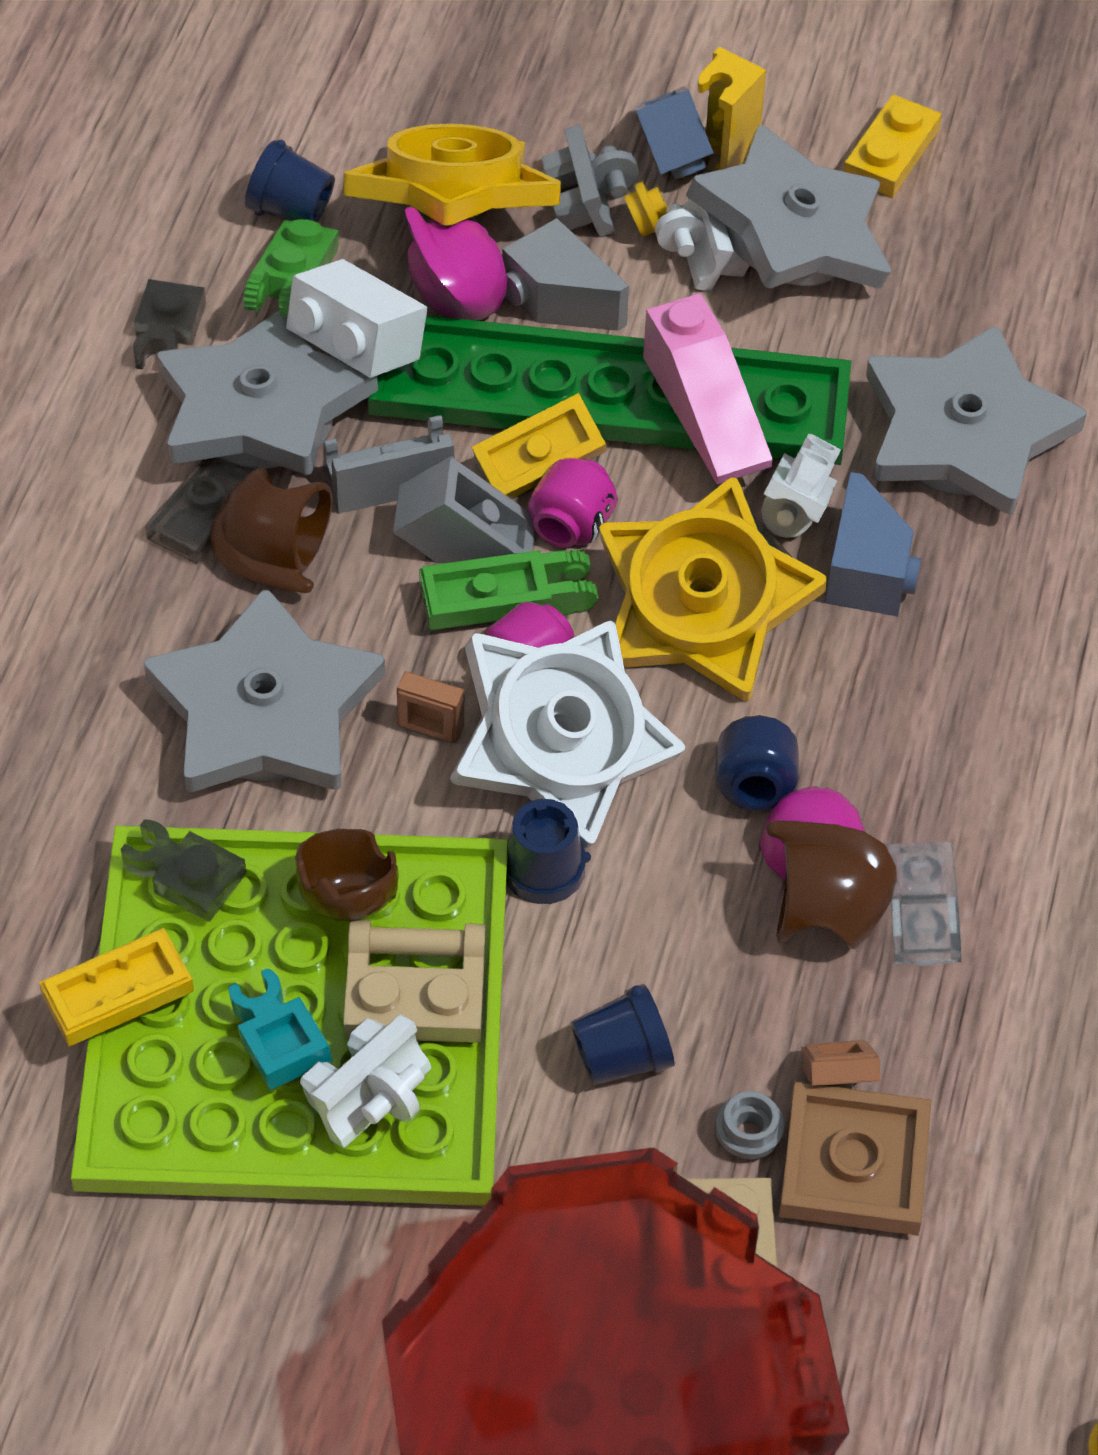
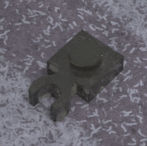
(165, 317)
(188, 873)

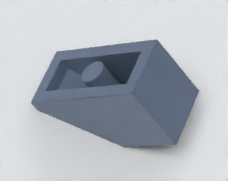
(674, 133)
(871, 553)

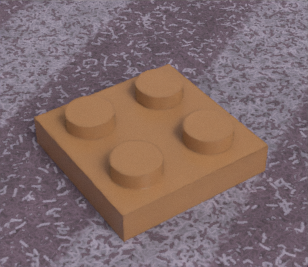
(856, 1158)

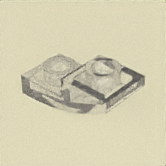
(925, 904)

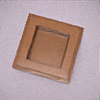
(430, 707)
(840, 1062)

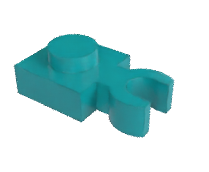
(278, 1035)

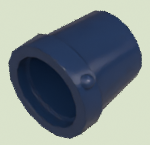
(288, 185)
(545, 853)
(623, 1038)

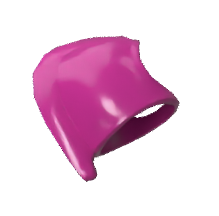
(456, 267)

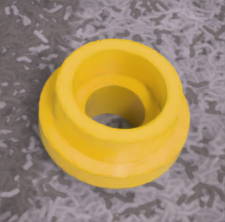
(646, 207)

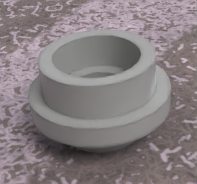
(755, 1109)

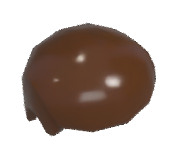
(345, 874)

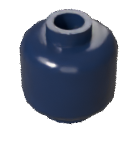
(756, 762)

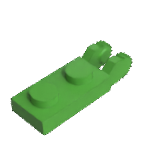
(293, 250)
(491, 586)

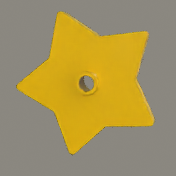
(453, 173)
(713, 550)

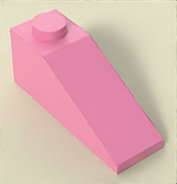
(705, 387)

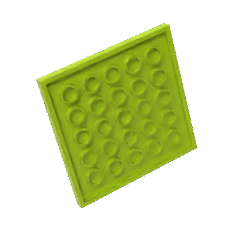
(181, 1103)

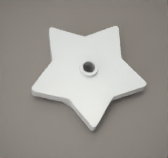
(560, 724)

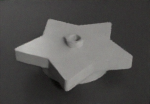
(794, 217)
(258, 398)
(967, 420)
(264, 699)

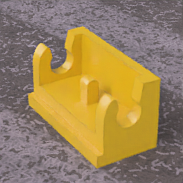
(733, 104)

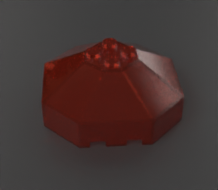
(610, 1319)

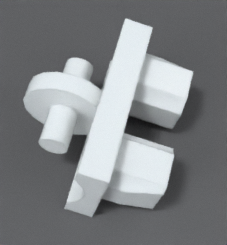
(702, 241)
(800, 488)
(372, 1083)

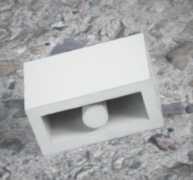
(356, 317)

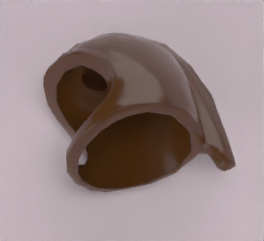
(263, 531)
(833, 880)

